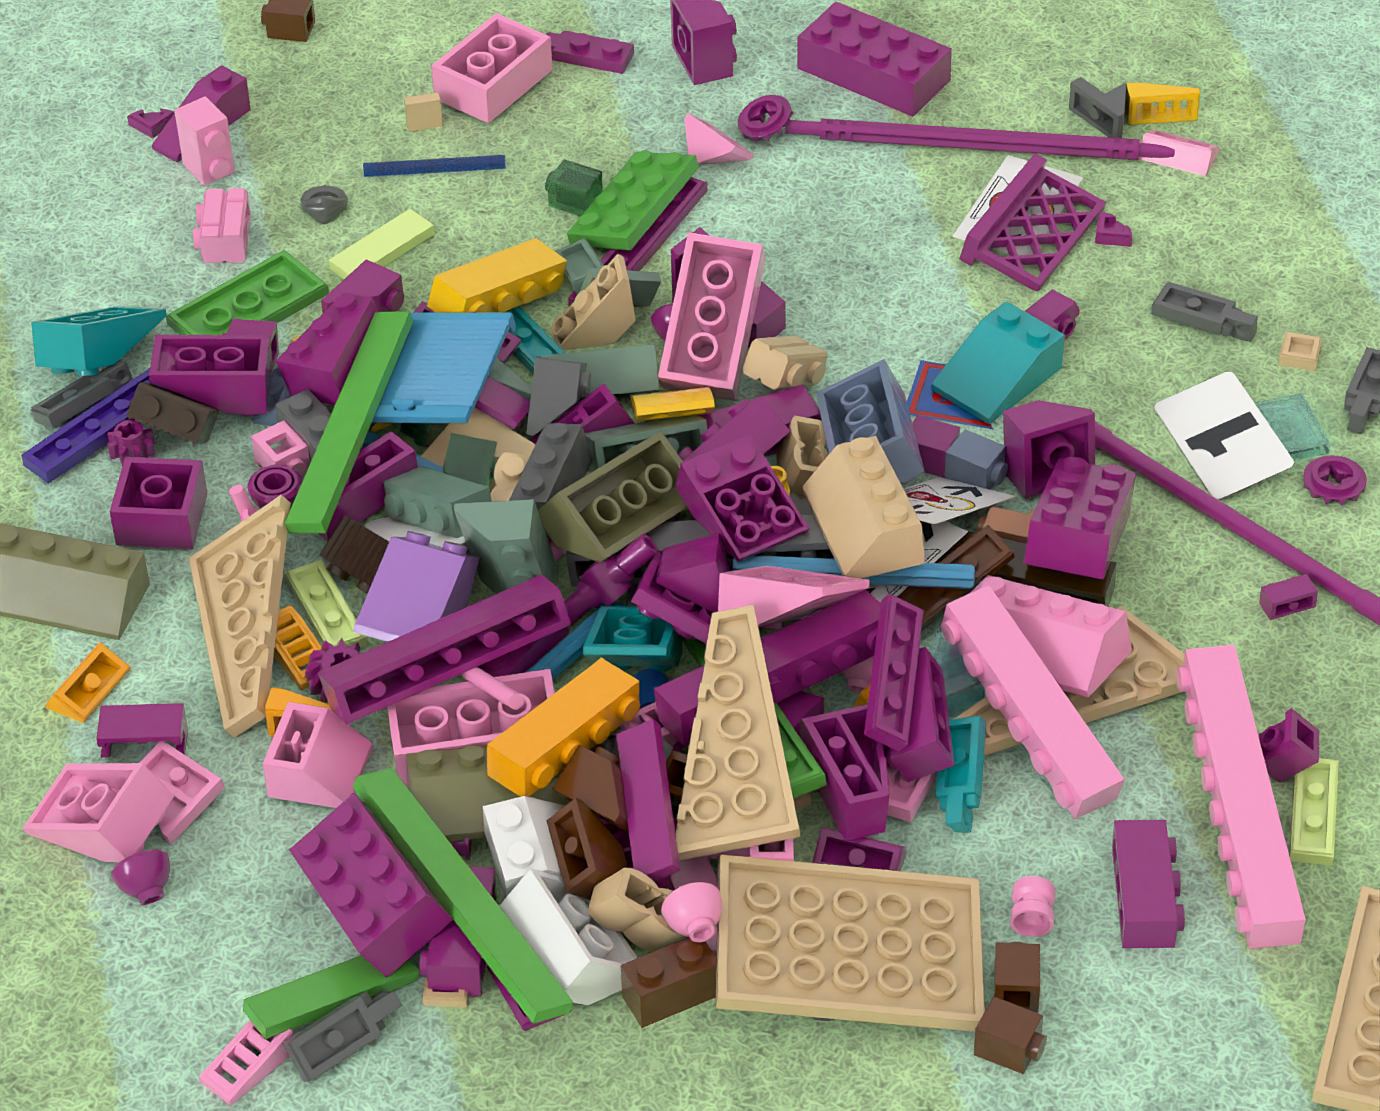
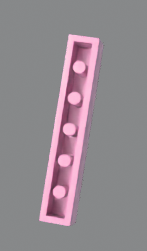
(1031, 702)

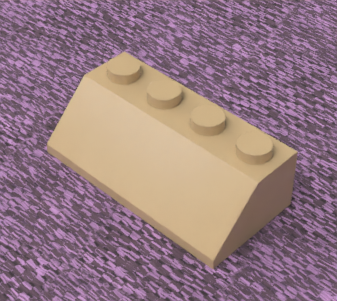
(864, 511)

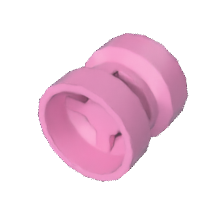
(1032, 906)

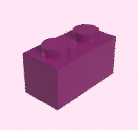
(1288, 596)

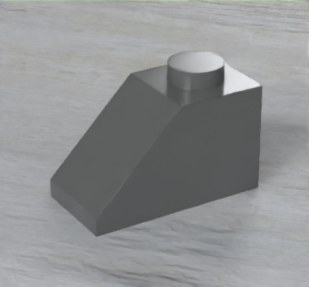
(555, 390)

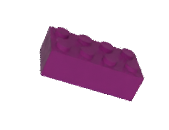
(874, 58)
(1080, 517)
(370, 886)

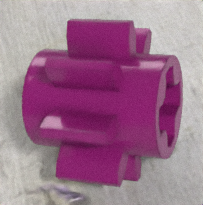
(130, 441)

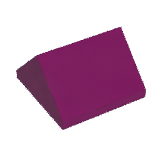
(694, 570)

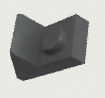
(1097, 108)

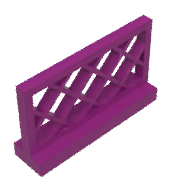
(1004, 213)

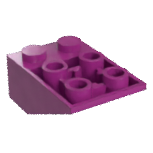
(739, 498)

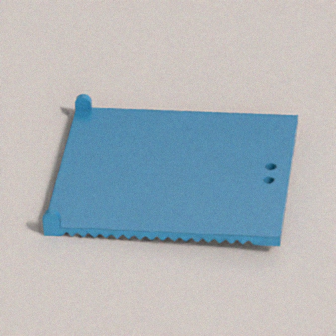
(443, 367)

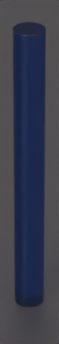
(434, 165)

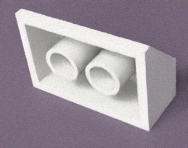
(566, 937)

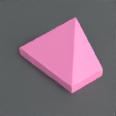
(711, 144)

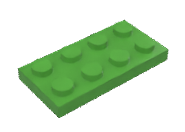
(633, 199)

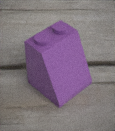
(416, 586)

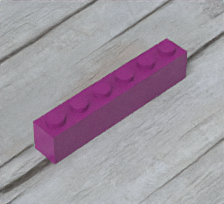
(444, 649)
(793, 658)

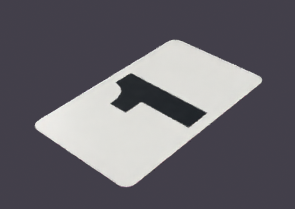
(1223, 435)

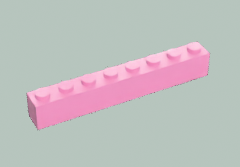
(1241, 798)

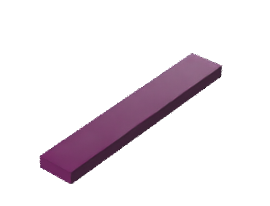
(660, 230)

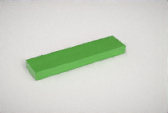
(320, 993)

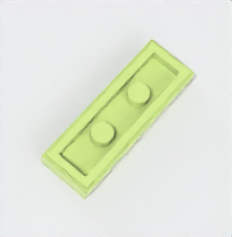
(384, 243)
(324, 604)
(1314, 813)

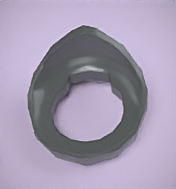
(321, 206)

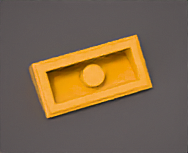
(88, 684)

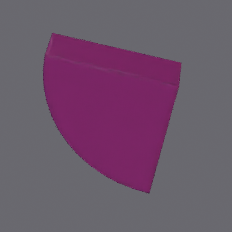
(150, 123)
(1111, 231)

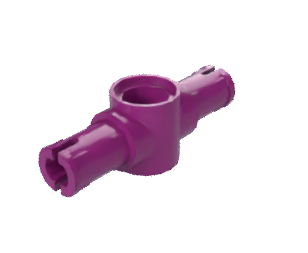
(609, 579)

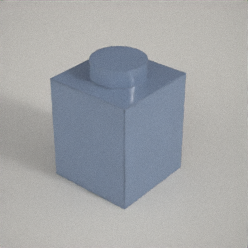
(976, 461)

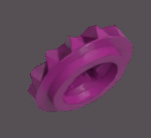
(754, 115)
(1341, 469)

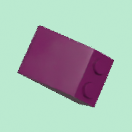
(215, 370)

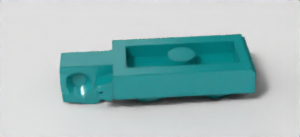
(961, 785)

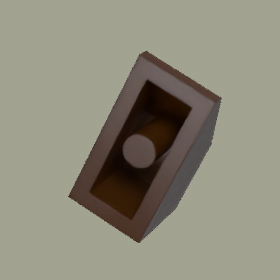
(597, 783)
(584, 848)

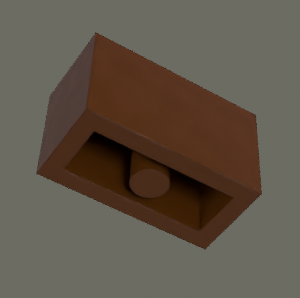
(669, 980)

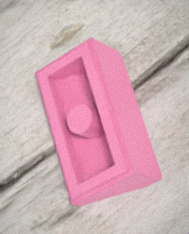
(1189, 153)

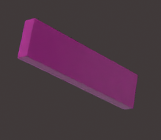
(894, 672)
(648, 800)

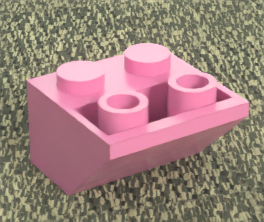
(314, 757)

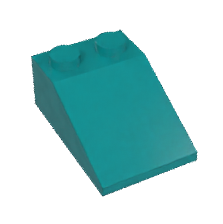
(91, 338)
(1000, 363)
(633, 639)

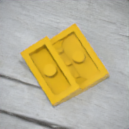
(672, 404)

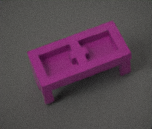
(141, 724)

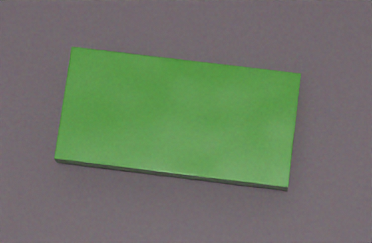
(261, 293)

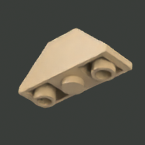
(599, 311)

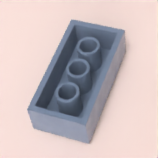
(871, 406)

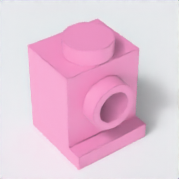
(291, 453)

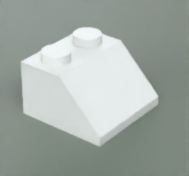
(520, 838)

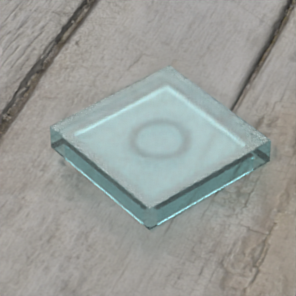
(1295, 426)

